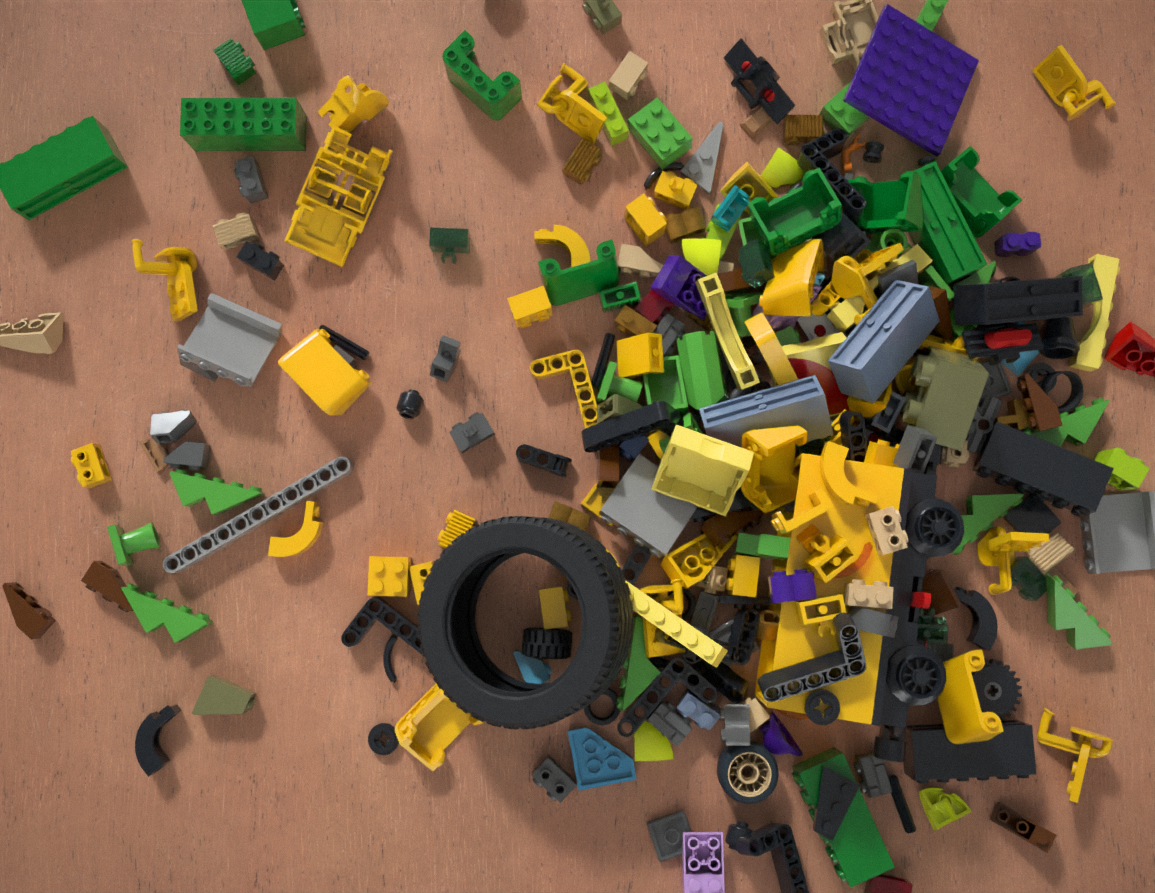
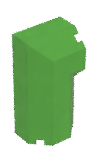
(702, 369)

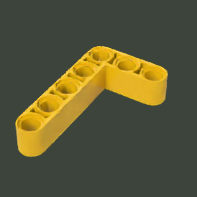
(829, 296)
(771, 349)
(574, 370)

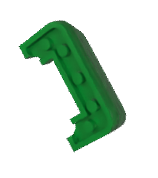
(975, 196)
(891, 204)
(580, 280)

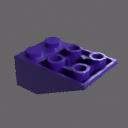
(678, 285)

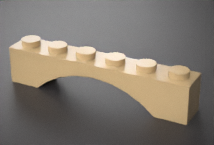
(635, 260)

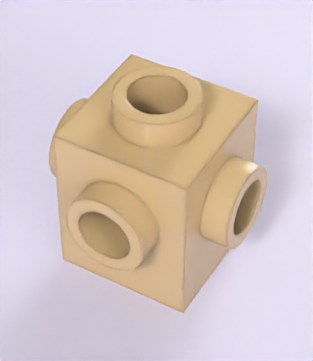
(955, 457)
(714, 580)

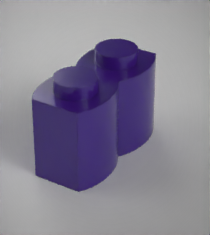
(1017, 244)
(792, 587)

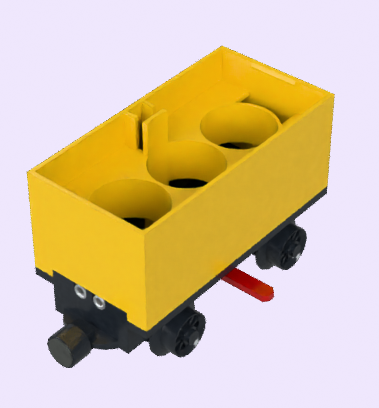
(898, 668)

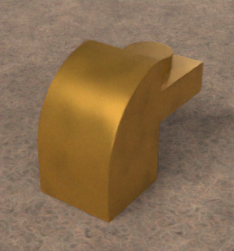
(1017, 415)

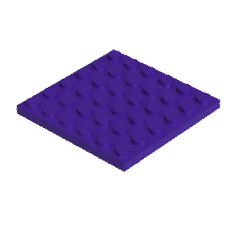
(911, 80)

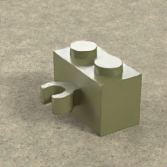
(604, 14)

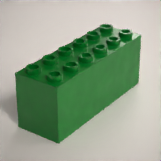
(274, 21)
(243, 124)
(60, 168)
(945, 231)
(857, 844)

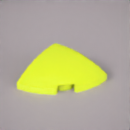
(782, 170)
(702, 254)
(651, 744)
(942, 807)

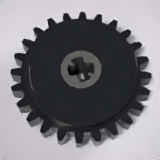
(1004, 688)

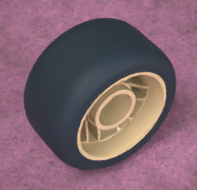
(753, 786)

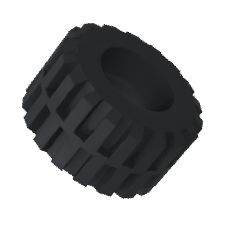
(547, 643)

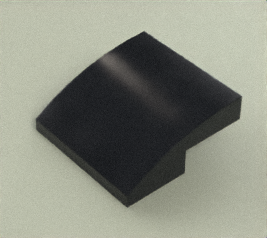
(1032, 517)

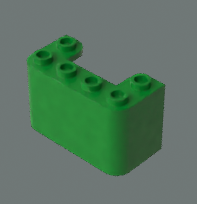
(490, 96)
(796, 215)

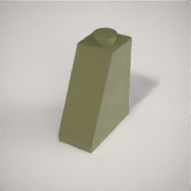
(614, 407)
(223, 698)

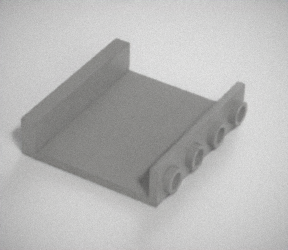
(231, 341)
(644, 513)
(1120, 533)

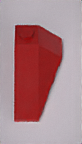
(1133, 350)

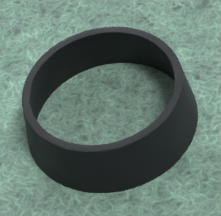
(1076, 391)

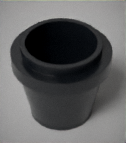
(1059, 339)

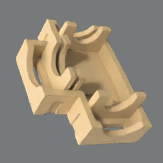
(849, 30)

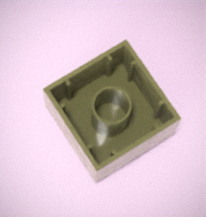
(944, 395)

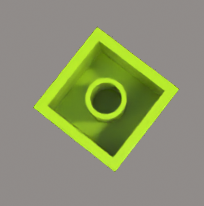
(1127, 471)

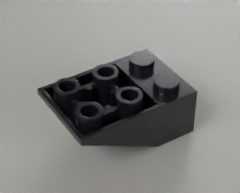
(843, 239)

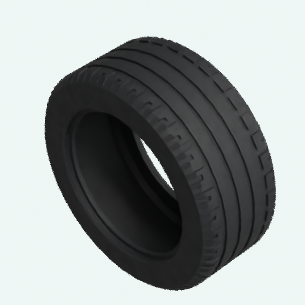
(451, 635)

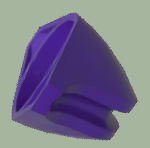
(778, 739)

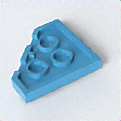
(598, 761)

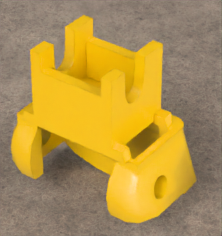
(353, 107)

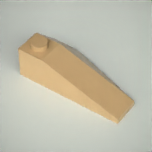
(34, 336)

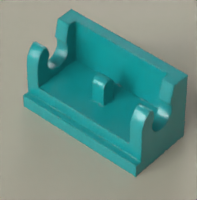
(731, 208)

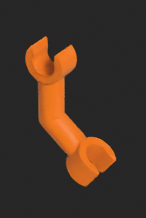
(847, 165)

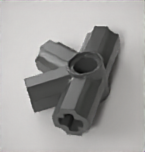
(987, 412)

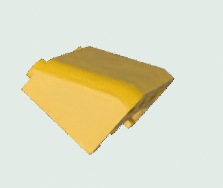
(794, 280)
(324, 373)
(771, 473)
(960, 703)
(432, 727)

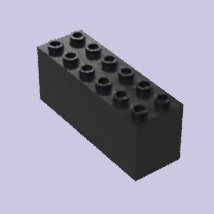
(1018, 300)
(1042, 470)
(934, 757)

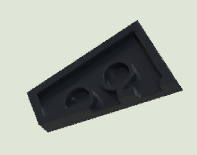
(833, 802)

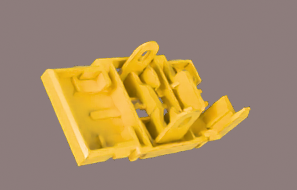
(322, 227)

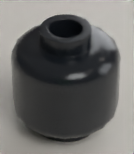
(409, 404)
(736, 831)

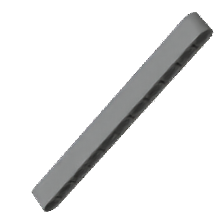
(249, 516)

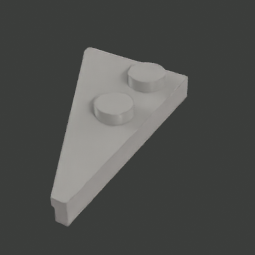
(703, 162)

